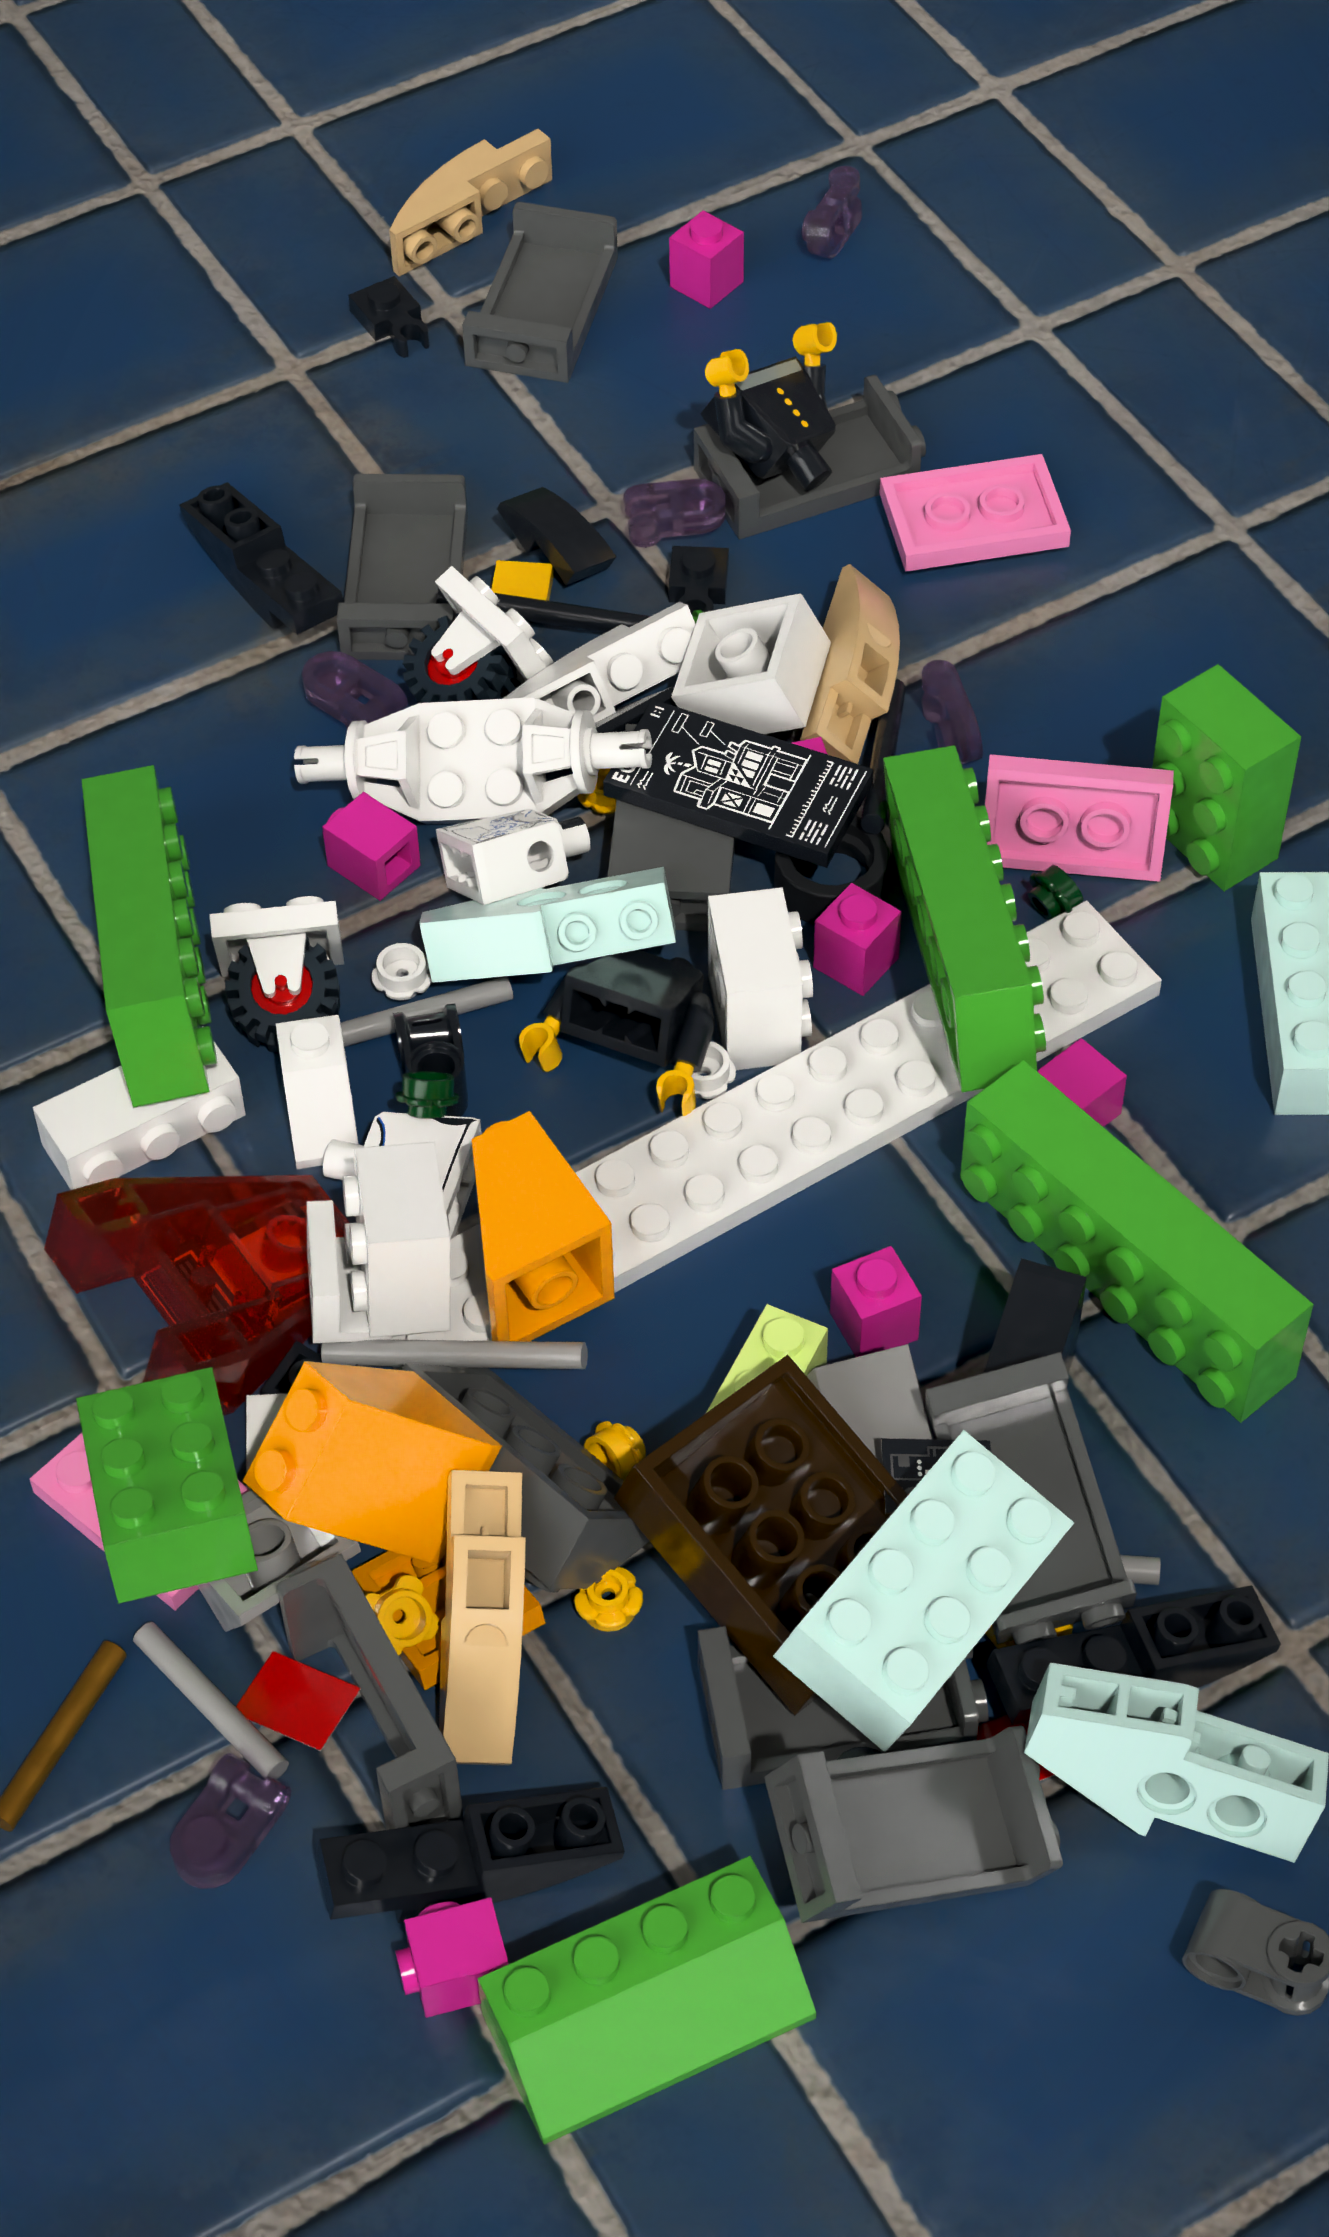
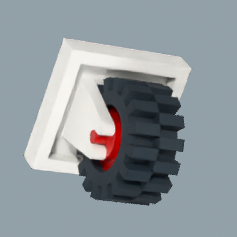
(476, 651)
(278, 963)

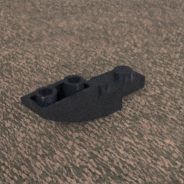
(257, 562)
(1168, 1641)
(491, 1852)

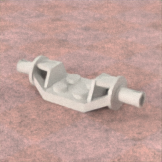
(474, 758)

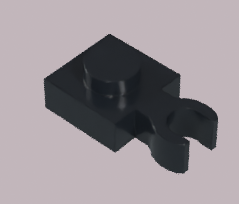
(390, 311)
(698, 576)

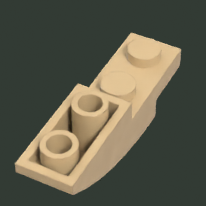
(456, 196)
(858, 666)
(482, 1616)

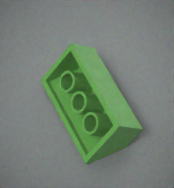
(646, 1999)

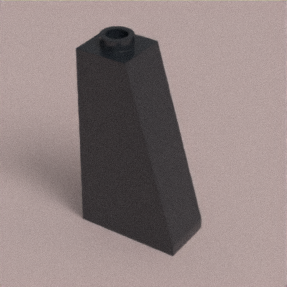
(1039, 1316)

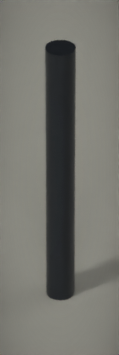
(562, 613)
(884, 745)

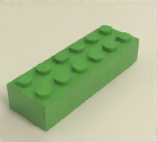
(963, 916)
(148, 936)
(1136, 1240)

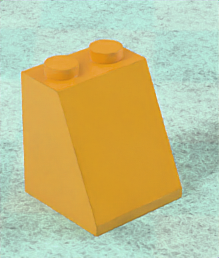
(539, 1232)
(368, 1457)

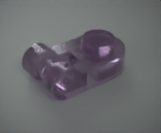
(836, 215)
(673, 509)
(336, 682)
(950, 710)
(212, 1845)

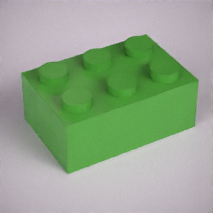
(1229, 777)
(165, 1485)

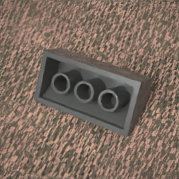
(567, 1493)

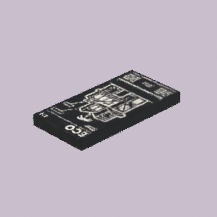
(743, 784)

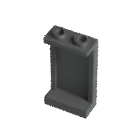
(543, 293)
(868, 444)
(401, 543)
(693, 857)
(1037, 1435)
(328, 1609)
(759, 1733)
(912, 1825)

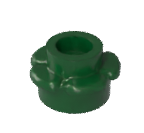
(1053, 892)
(427, 1093)

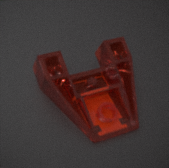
(212, 1258)

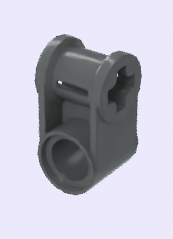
(1254, 1950)

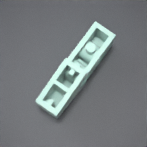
(548, 927)
(1152, 1755)

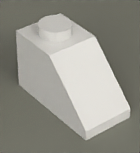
(316, 1086)

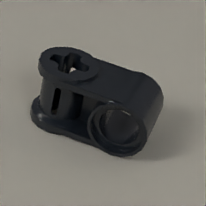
(434, 1045)

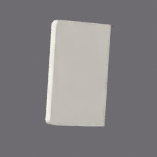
(330, 1281)

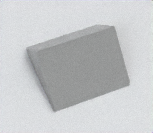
(876, 1396)
(278, 1551)

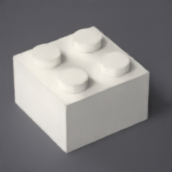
(754, 665)
(758, 977)
(398, 1239)

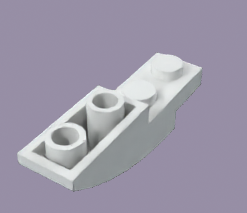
(615, 664)

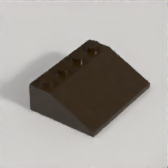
(762, 1511)

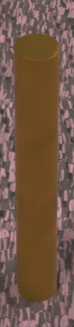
(59, 1733)

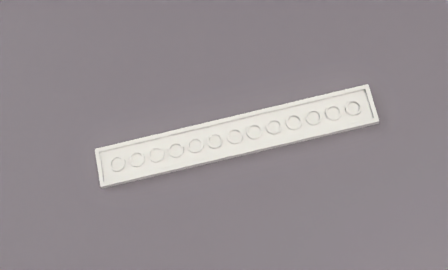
(812, 1116)

